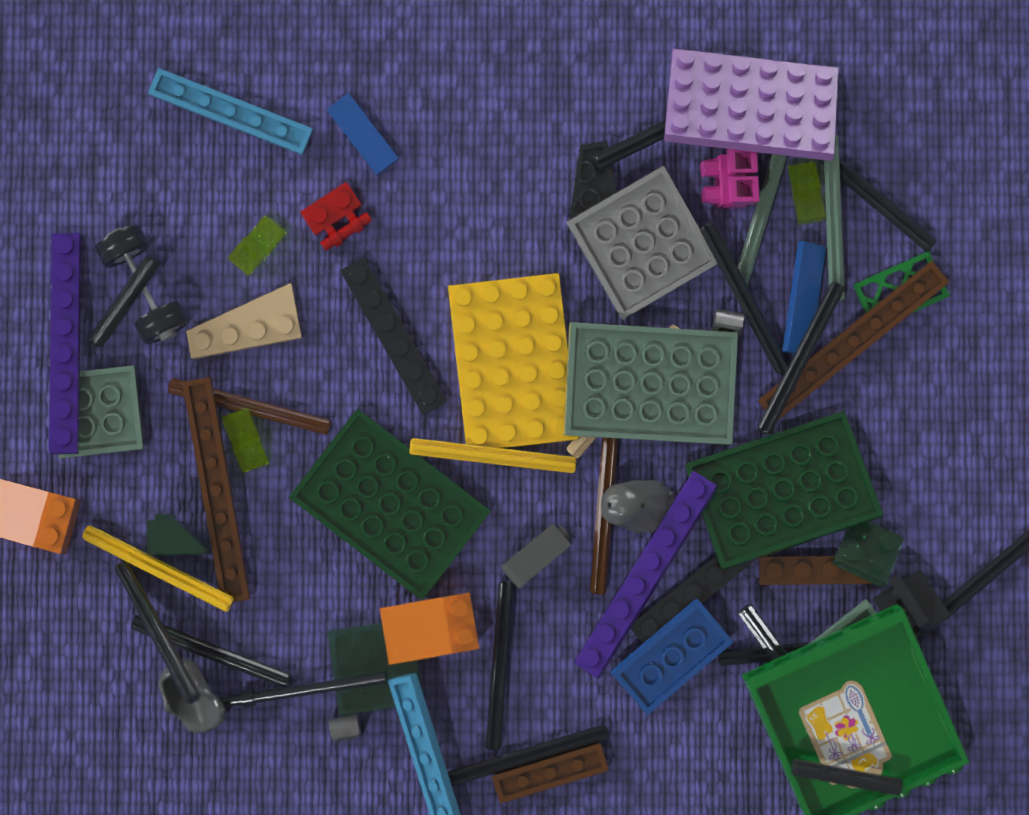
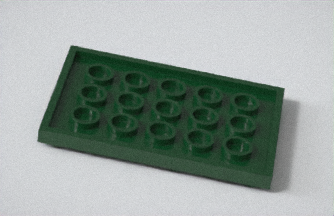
(786, 490)
(389, 504)

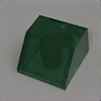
(173, 537)

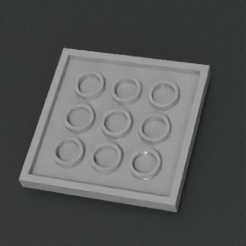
(642, 242)

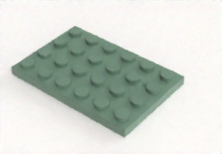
(650, 383)

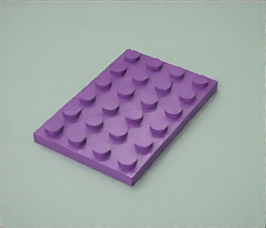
(752, 104)

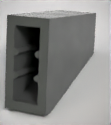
(537, 555)

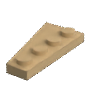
(252, 325)

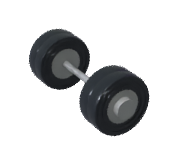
(123, 246)

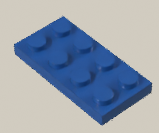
(671, 656)

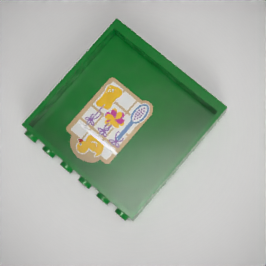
(860, 706)

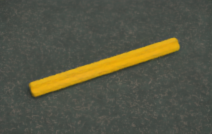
(492, 455)
(158, 568)

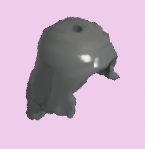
(637, 504)
(200, 716)

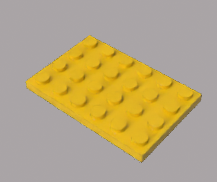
(511, 360)

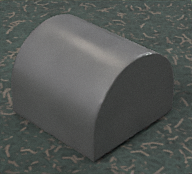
(728, 321)
(345, 728)

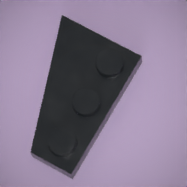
(590, 183)

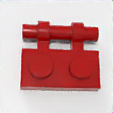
(332, 209)

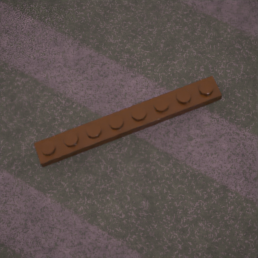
(863, 334)
(216, 488)

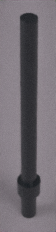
(249, 697)

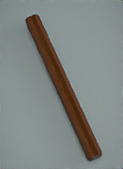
(262, 409)
(602, 526)

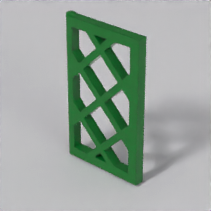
(881, 277)

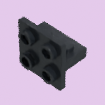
(917, 600)

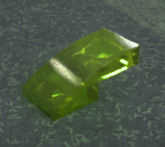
(806, 193)
(257, 245)
(245, 440)

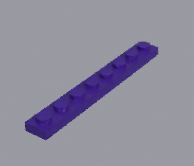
(65, 344)
(646, 575)

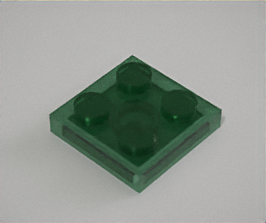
(868, 552)

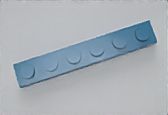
(230, 111)
(423, 745)

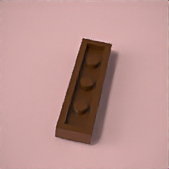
(804, 571)
(550, 773)

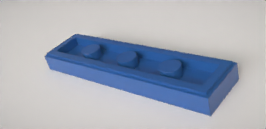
(804, 293)

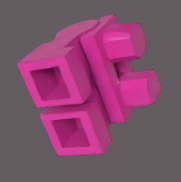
(732, 179)

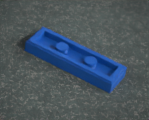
(362, 134)

